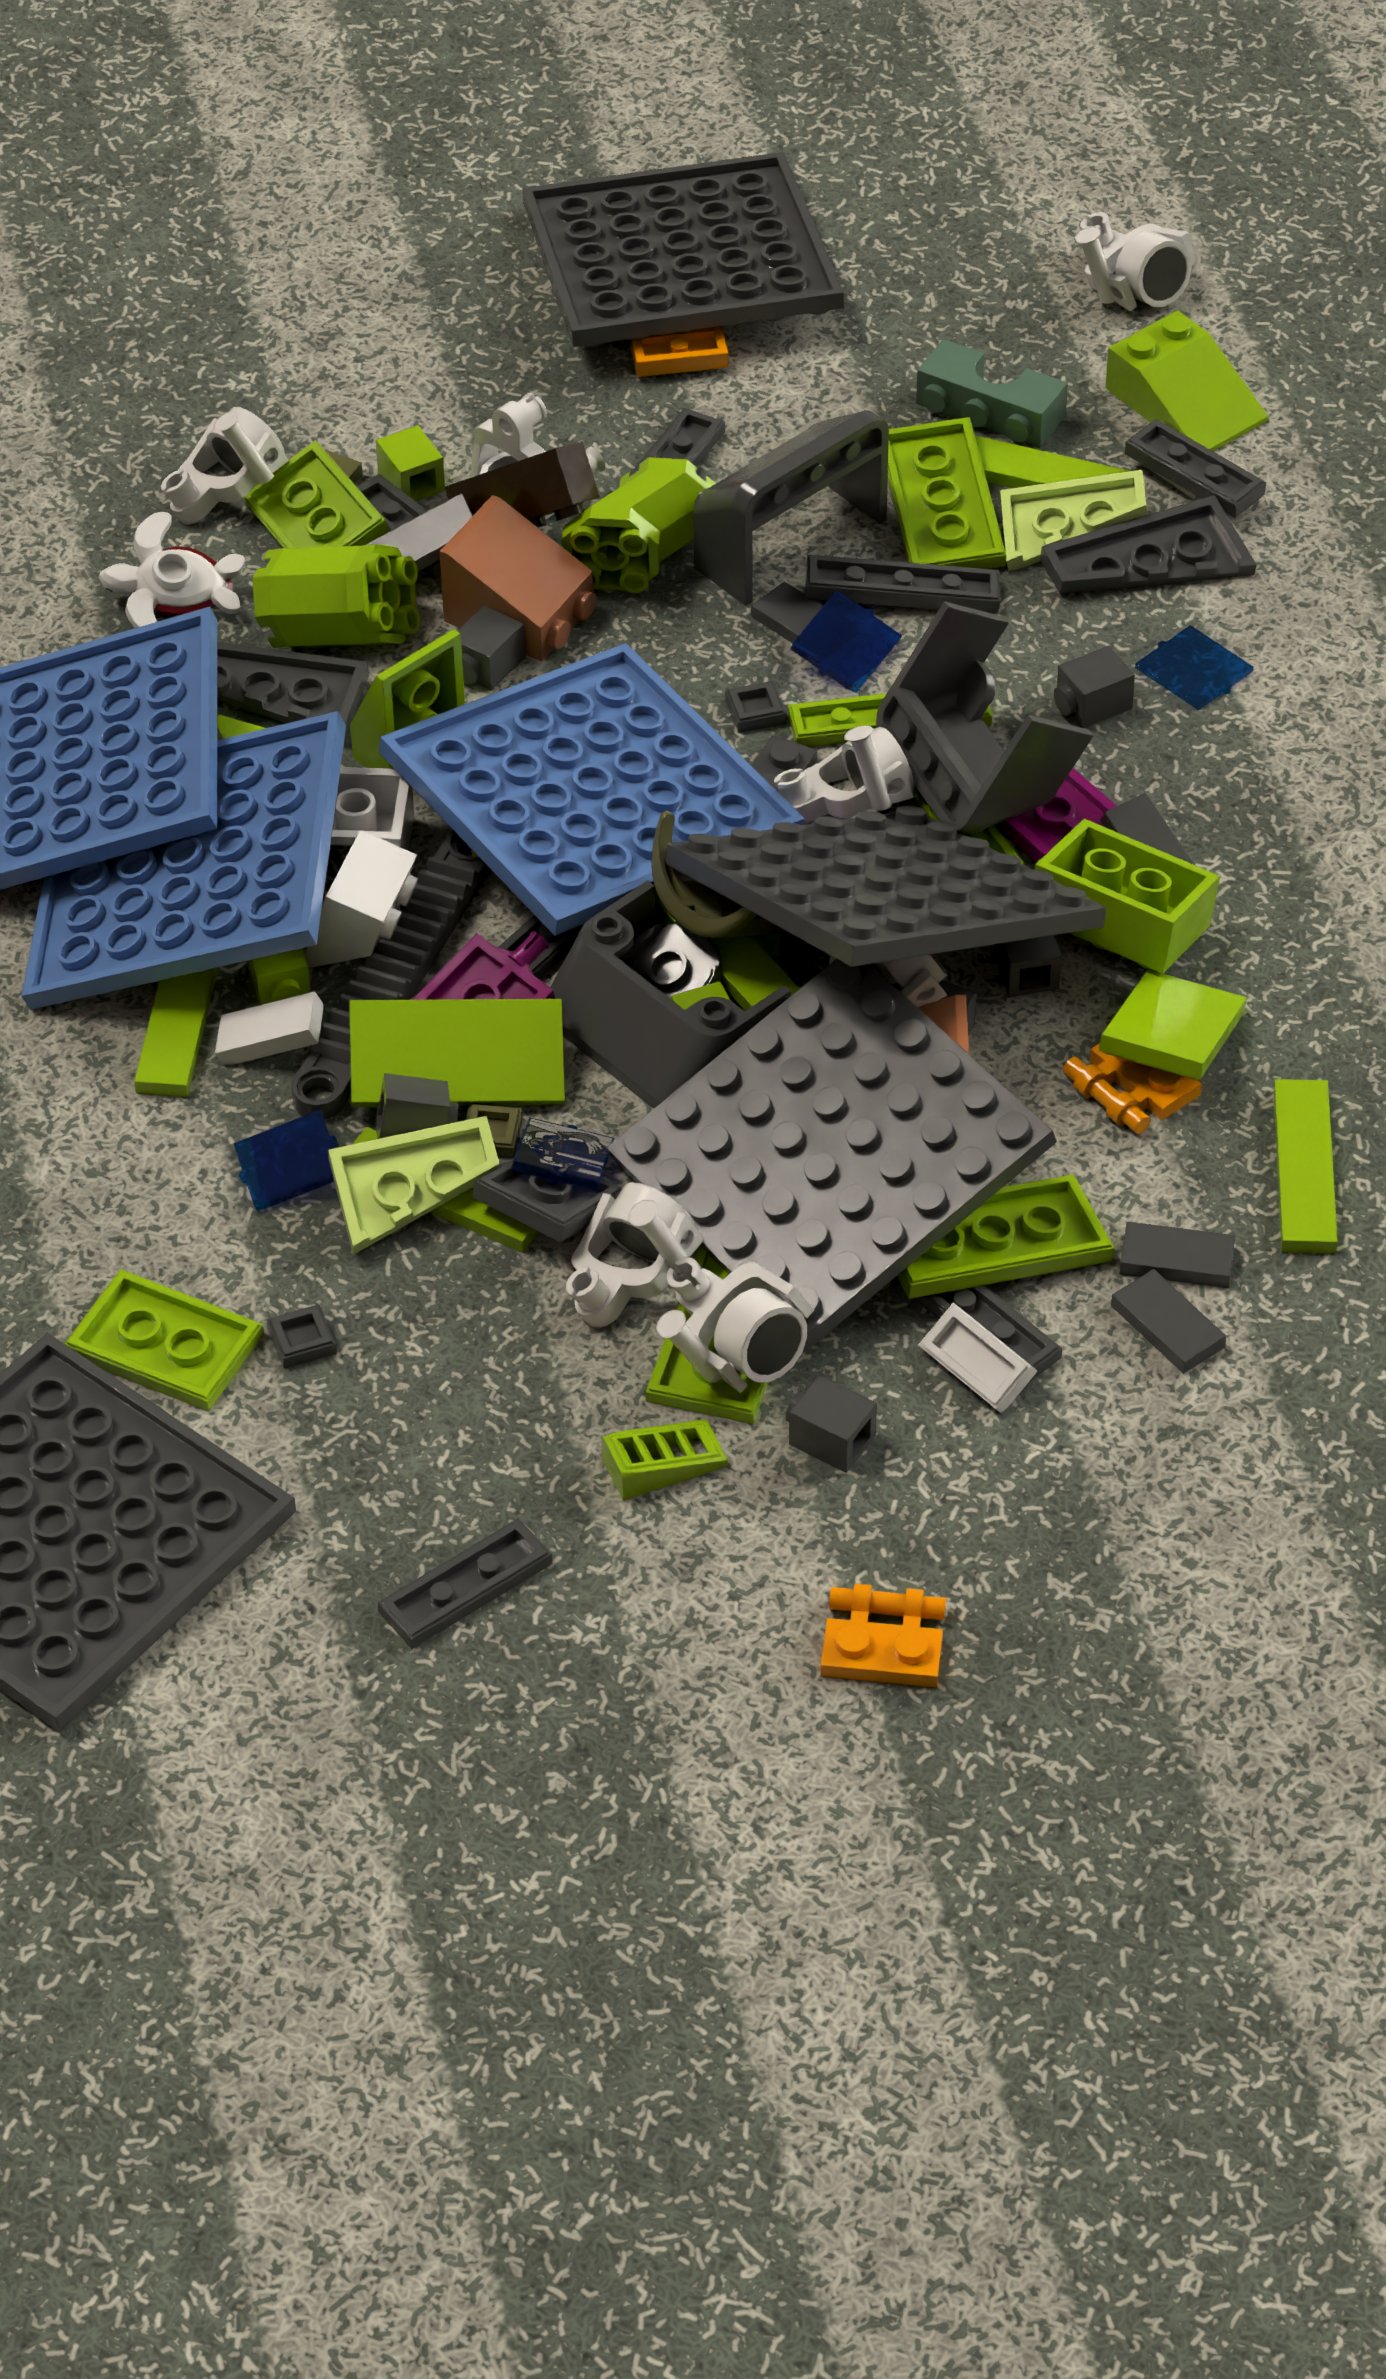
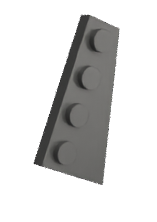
(1151, 550)
(289, 683)

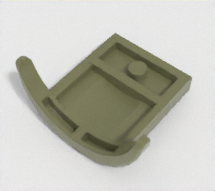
(696, 905)

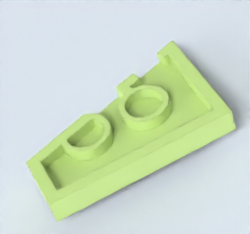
(1067, 509)
(408, 1175)

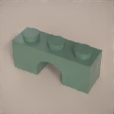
(1021, 409)

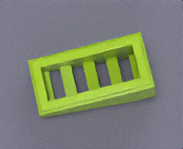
(650, 1474)

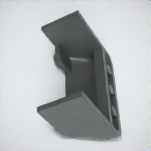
(837, 453)
(950, 750)
(631, 1023)

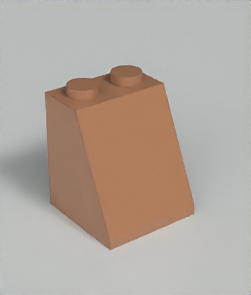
(517, 571)

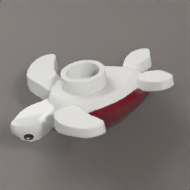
(171, 578)

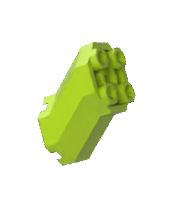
(637, 524)
(336, 596)

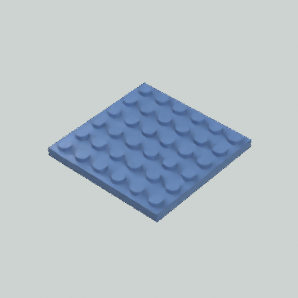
(108, 747)
(571, 777)
(207, 896)

